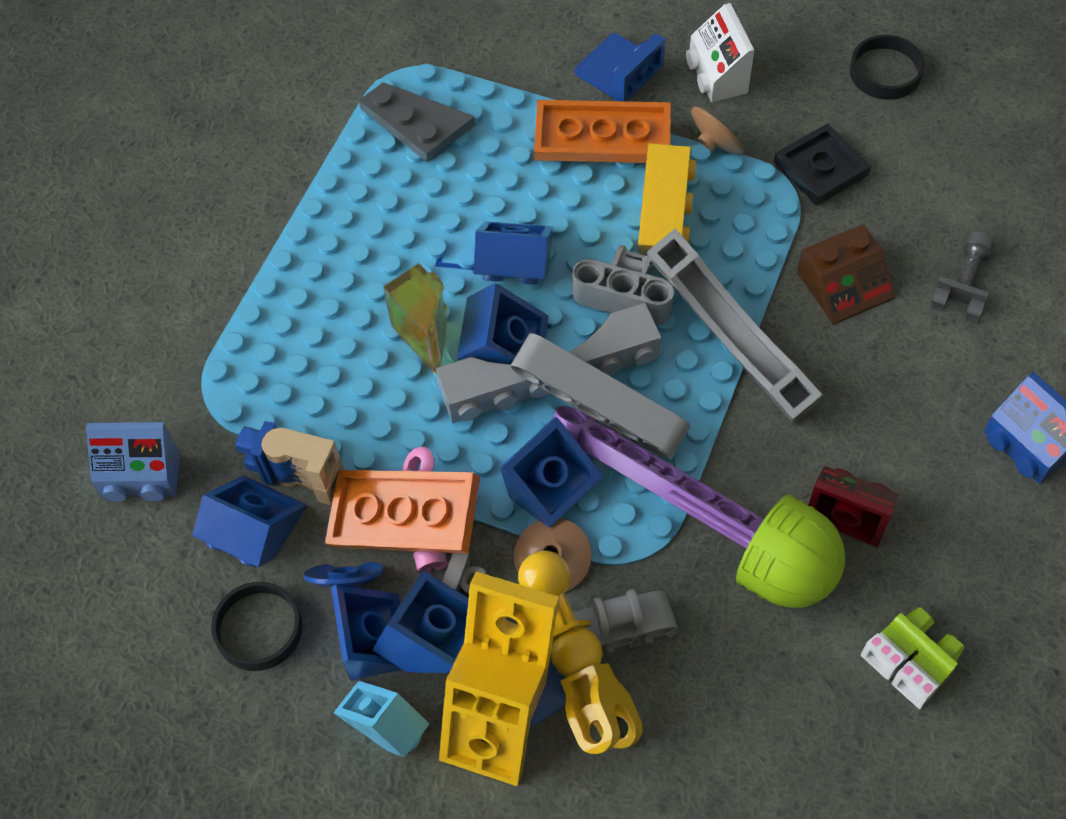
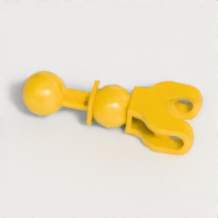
(576, 652)

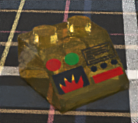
(419, 313)

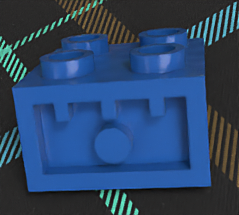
(621, 66)

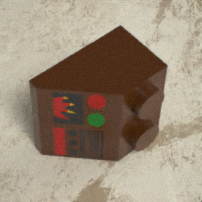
(846, 274)

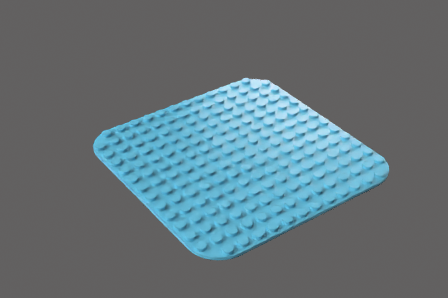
(317, 333)

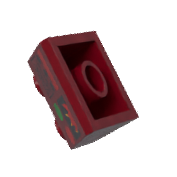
(853, 504)

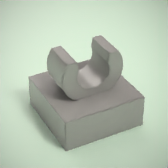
(460, 573)

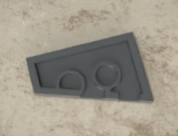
(415, 120)

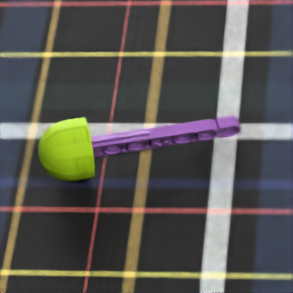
(789, 555)

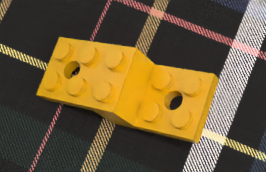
(497, 678)

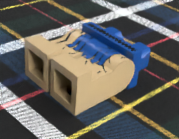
(291, 459)

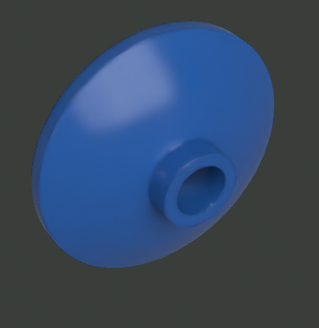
(328, 575)

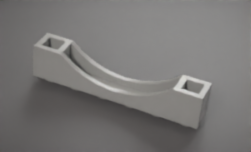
(733, 327)
(482, 386)

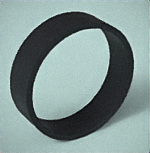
(887, 42)
(239, 593)

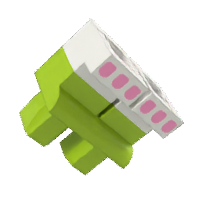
(907, 639)

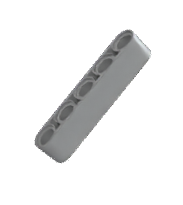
(600, 396)

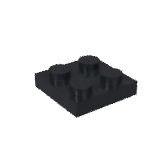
(822, 164)

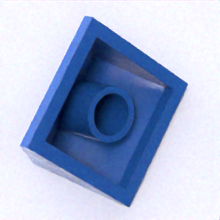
(549, 473)
(360, 622)

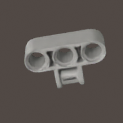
(603, 284)
(630, 619)

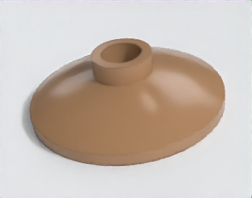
(715, 133)
(563, 535)

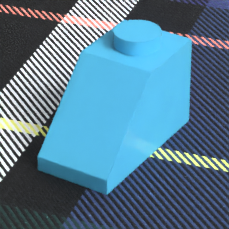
(383, 717)

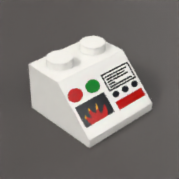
(721, 56)

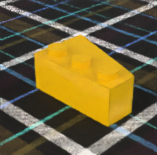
(665, 194)

